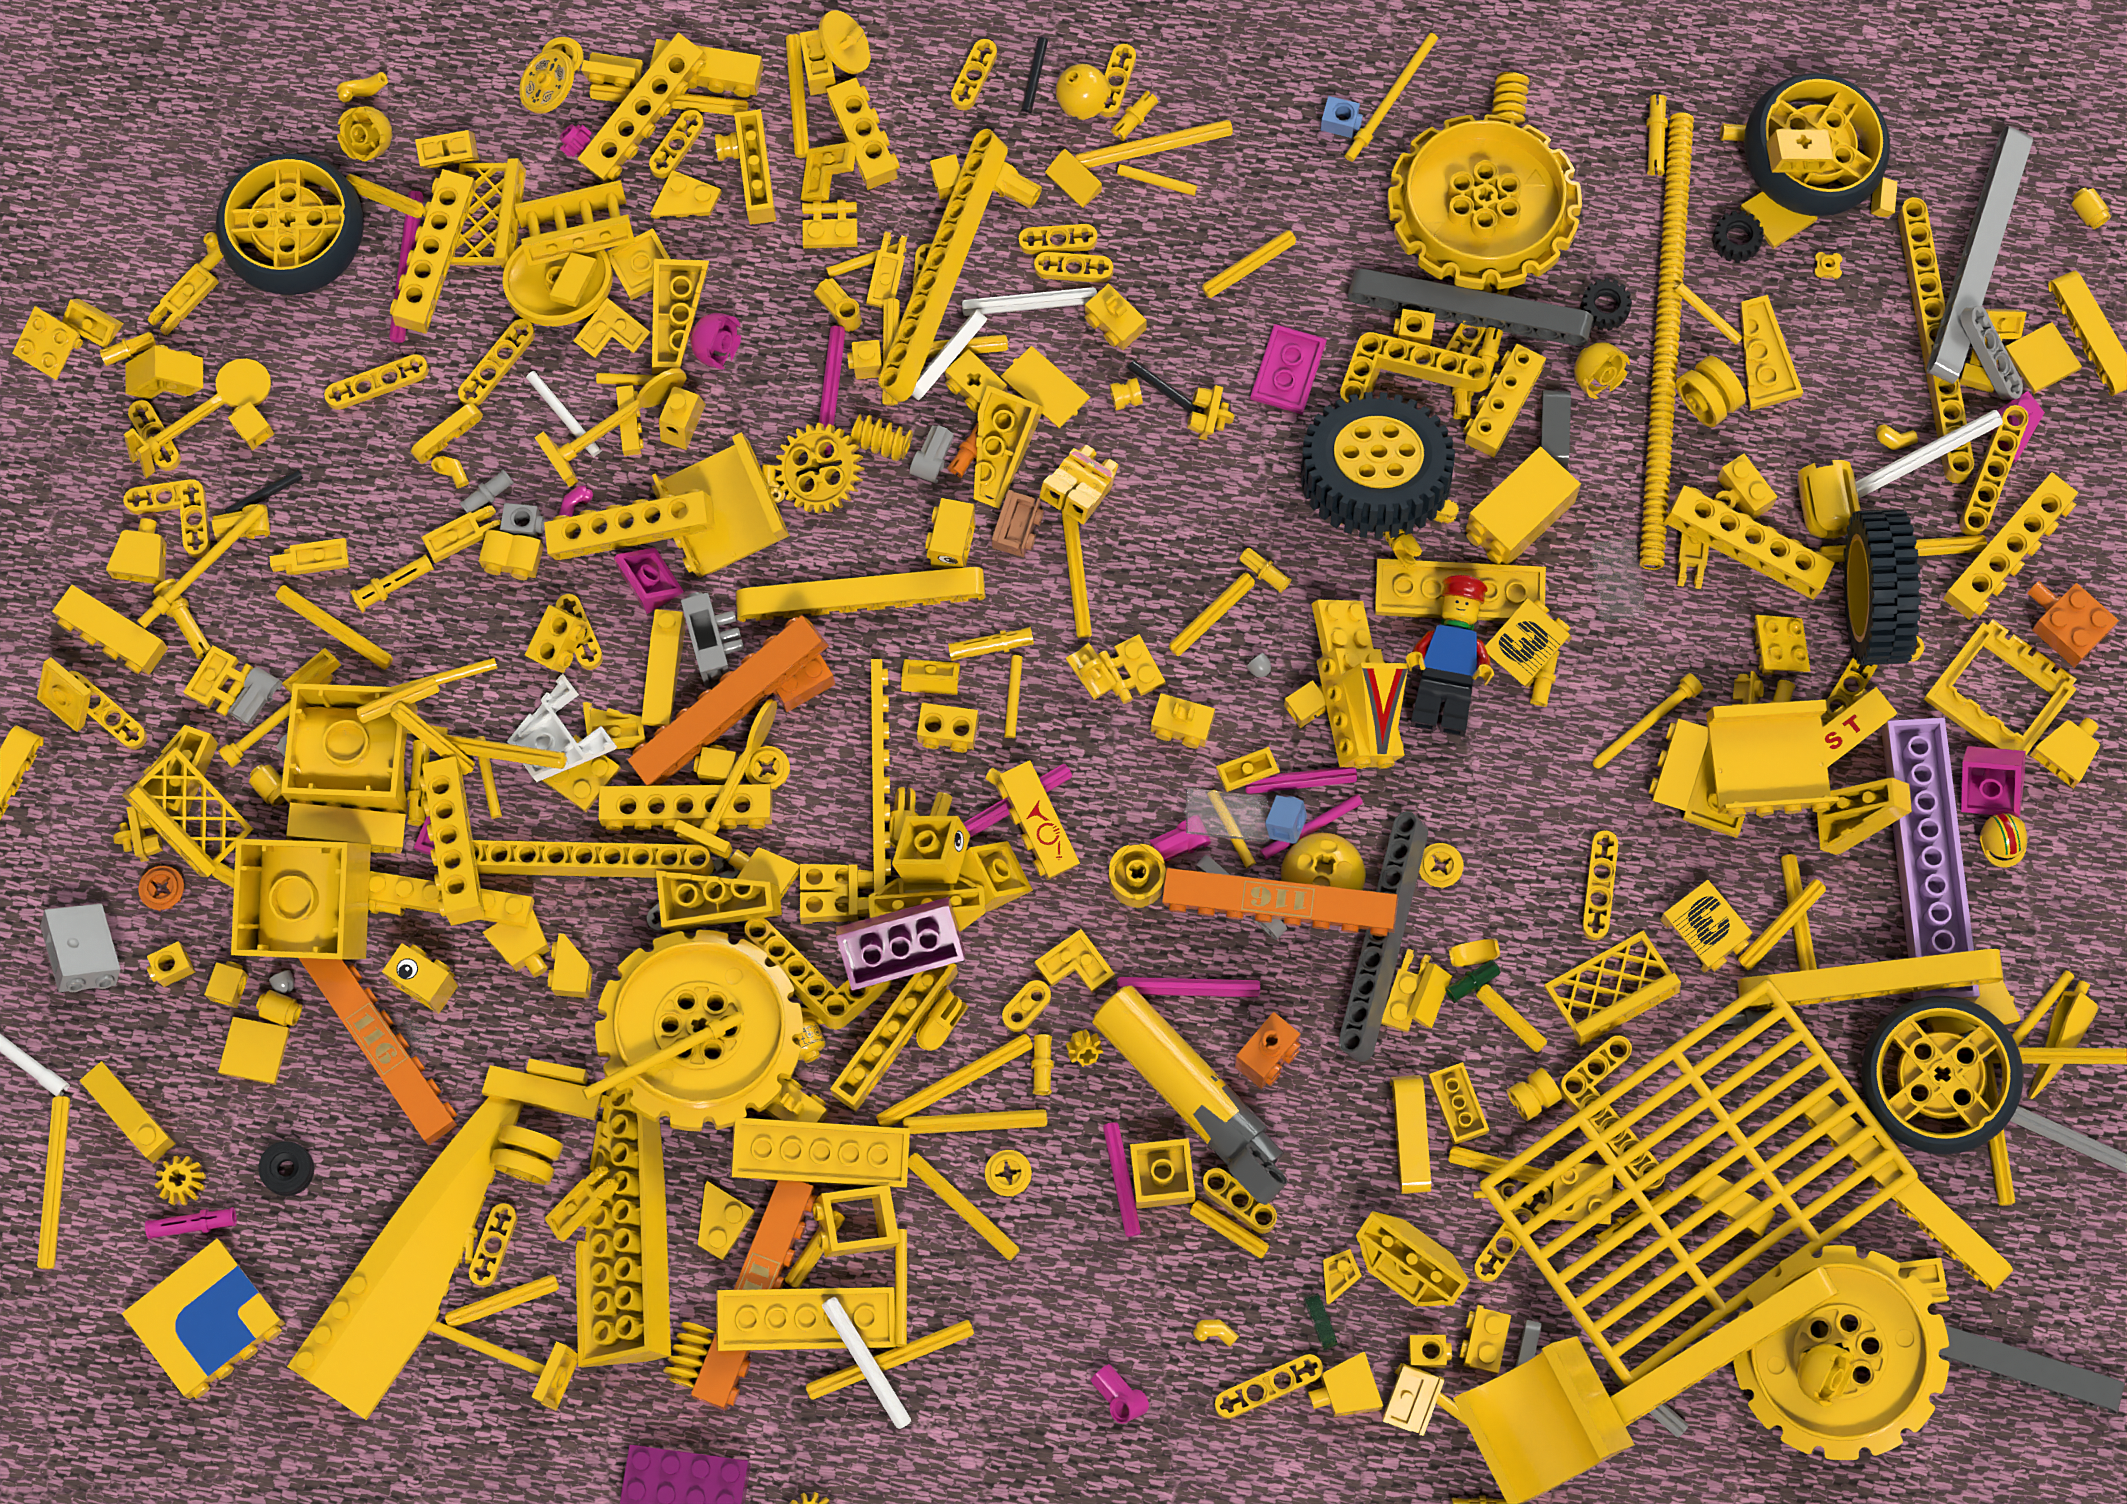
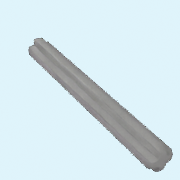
(2070, 1138)

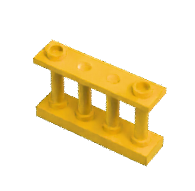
(578, 239)

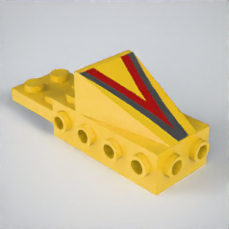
(1358, 687)

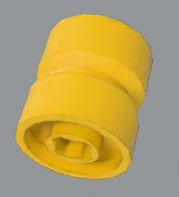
(1537, 1092)

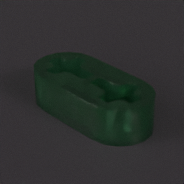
(1320, 1321)

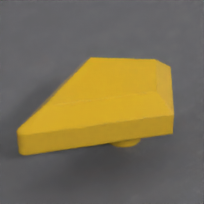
(1339, 1274)

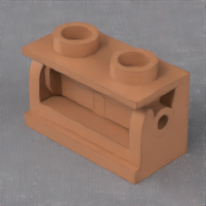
(1017, 523)

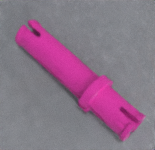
(201, 1221)

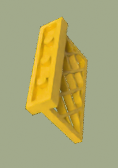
(508, 222)
(176, 834)
(1624, 1009)

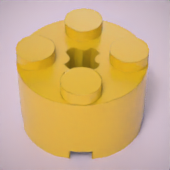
(1137, 859)

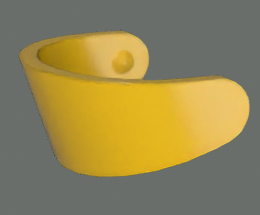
(1474, 952)

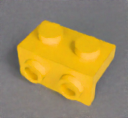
(612, 69)

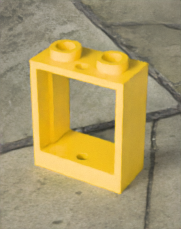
(884, 1218)

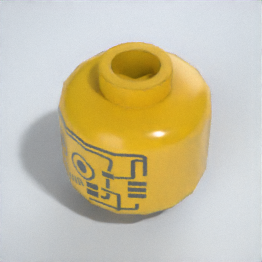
(810, 1042)

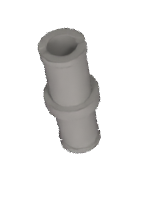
(486, 492)

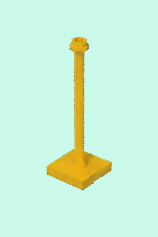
(553, 1376)

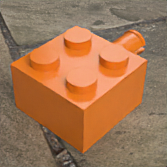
(2071, 622)
(805, 684)
(1268, 1050)

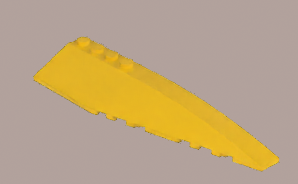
(625, 1247)
(405, 1273)

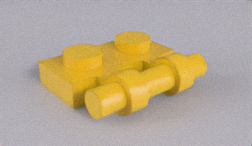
(829, 232)
(1139, 666)
(212, 676)

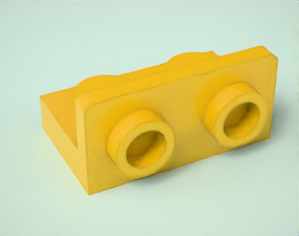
(1486, 1339)

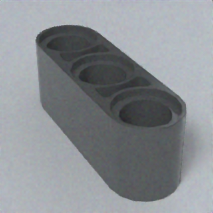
(1556, 424)

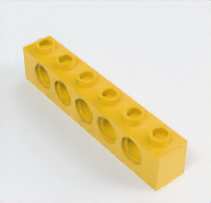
(678, 51)
(419, 315)
(2051, 492)
(696, 520)
(1734, 544)
(614, 798)
(468, 903)
(891, 1035)

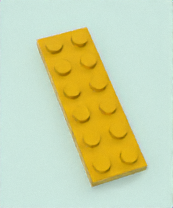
(1420, 589)
(820, 1152)
(798, 1322)

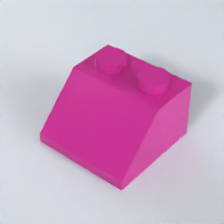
(1992, 781)

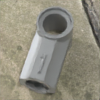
(931, 458)
(257, 690)

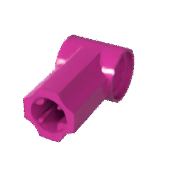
(1178, 842)
(1123, 1401)

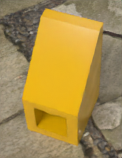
(571, 971)

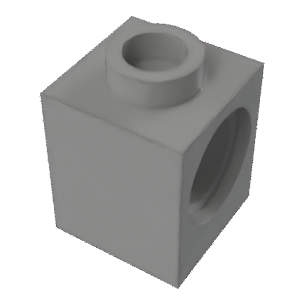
(514, 513)

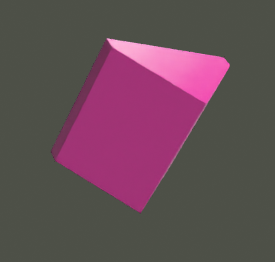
(648, 577)

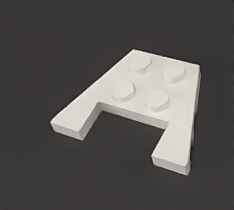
(548, 732)

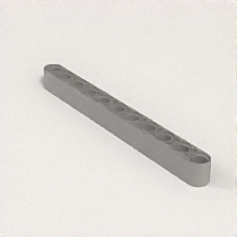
(1980, 251)

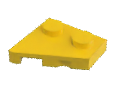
(685, 197)
(623, 729)
(721, 1221)

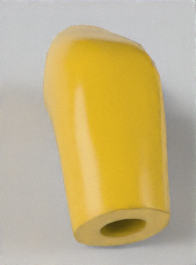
(361, 87)

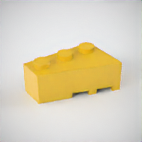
(1861, 813)

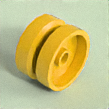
(1711, 391)
(526, 1154)

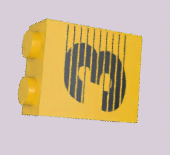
(1528, 641)
(1708, 926)

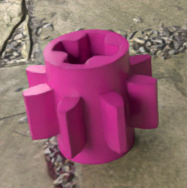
(575, 140)

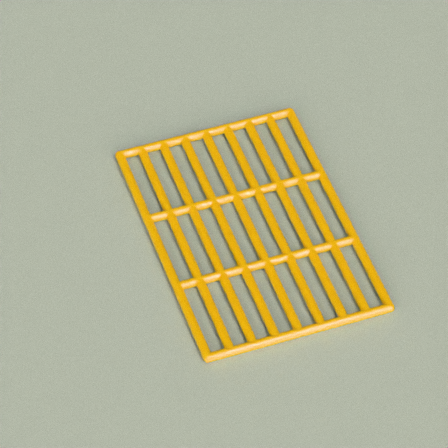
(1651, 1214)

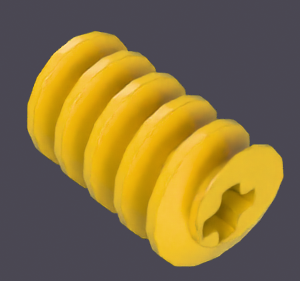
(1510, 96)
(881, 438)
(688, 1354)

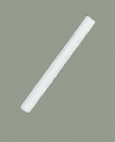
(560, 410)

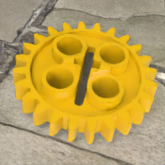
(814, 444)

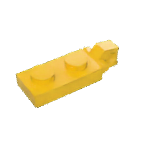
(312, 557)

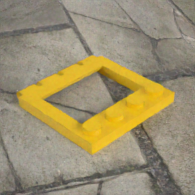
(2014, 652)

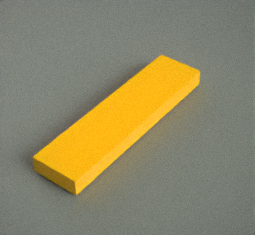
(540, 1092)

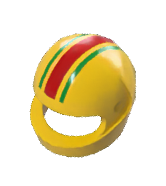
(2004, 837)

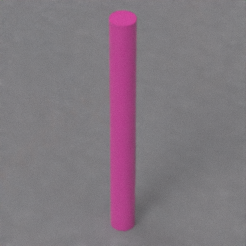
(1315, 824)

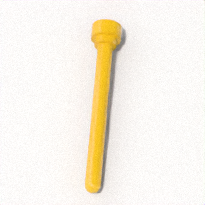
(1688, 687)
(233, 752)

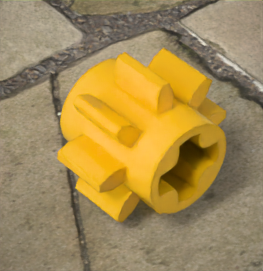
(1084, 1047)

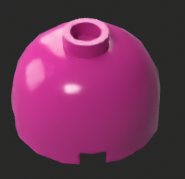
(712, 334)

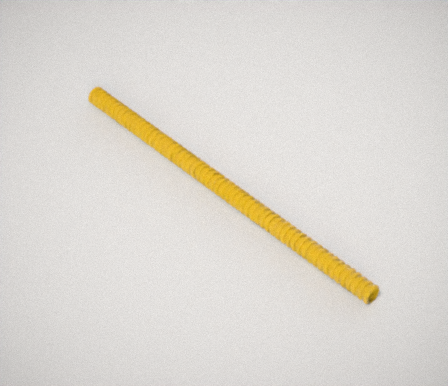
(1666, 341)

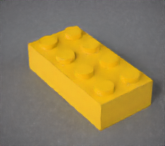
(1458, 1103)

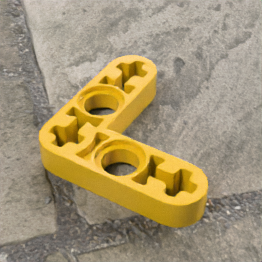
(178, 501)

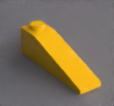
(663, 667)
(127, 1112)

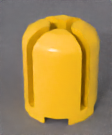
(1828, 498)

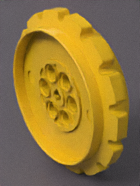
(1455, 243)
(701, 972)
(1901, 1371)

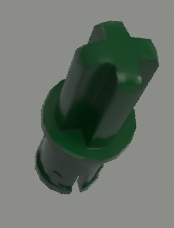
(1472, 981)

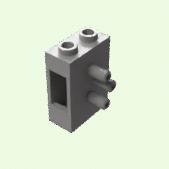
(707, 640)
(80, 948)

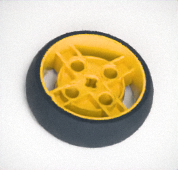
(1844, 107)
(289, 176)
(1972, 1077)

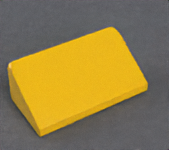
(1074, 178)
(91, 322)
(930, 677)
(1247, 769)

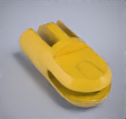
(898, 816)
(940, 1021)

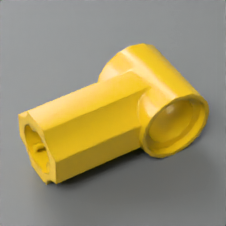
(1016, 186)
(838, 304)
(224, 523)

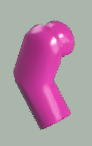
(571, 499)

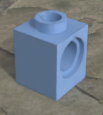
(1340, 107)
(1286, 819)

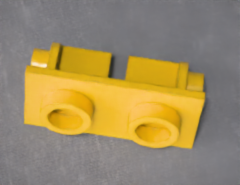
(1748, 689)

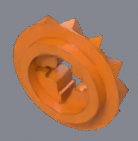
(161, 875)

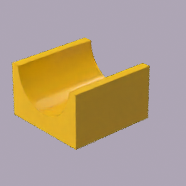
(338, 756)
(300, 899)
(1544, 1422)

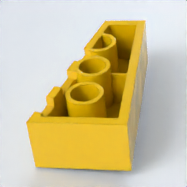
(675, 304)
(703, 901)

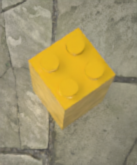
(1522, 507)

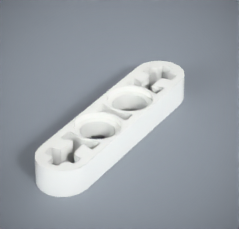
(948, 353)

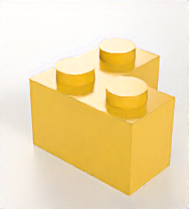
(163, 370)

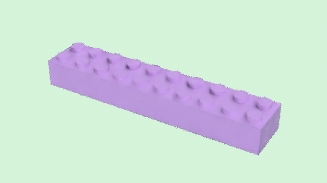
(1929, 845)

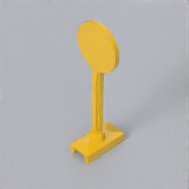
(235, 385)
(652, 394)
(706, 834)

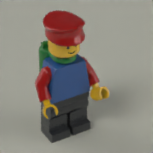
(1451, 659)

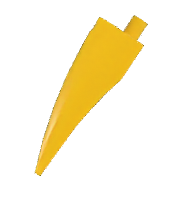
(2066, 1030)

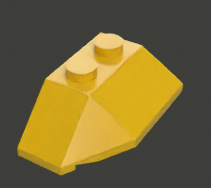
(965, 897)
(1410, 1261)

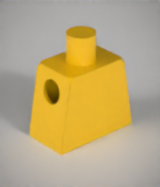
(681, 413)
(139, 555)
(2068, 750)
(766, 867)
(520, 945)
(1348, 1388)

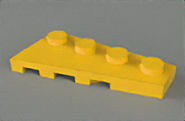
(1767, 360)

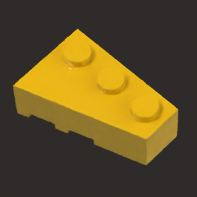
(199, 750)
(1679, 764)

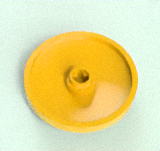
(529, 289)

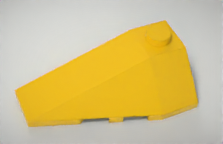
(1003, 437)

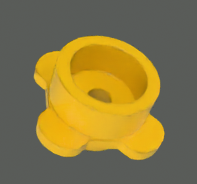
(1828, 272)

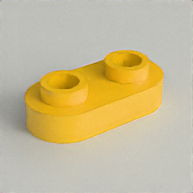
(1026, 1006)

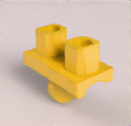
(1205, 423)
(1091, 671)
(142, 845)

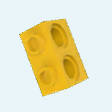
(817, 63)
(447, 149)
(550, 636)
(949, 719)

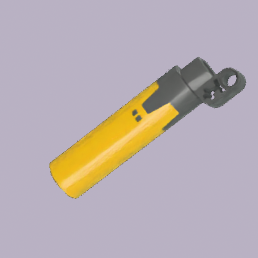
(1193, 1091)

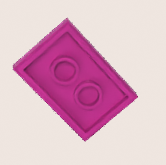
(1288, 369)

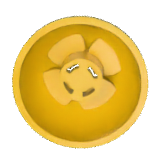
(1304, 864)

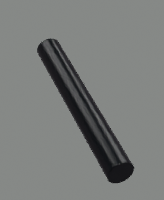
(1034, 76)
(1163, 387)
(265, 492)

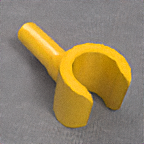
(1479, 1194)

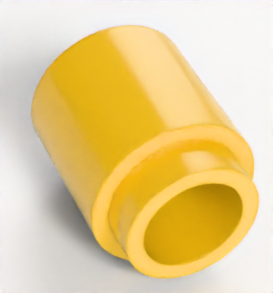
(2090, 207)
(267, 784)
(279, 1008)

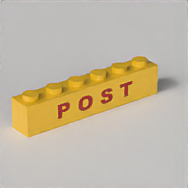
(1855, 723)

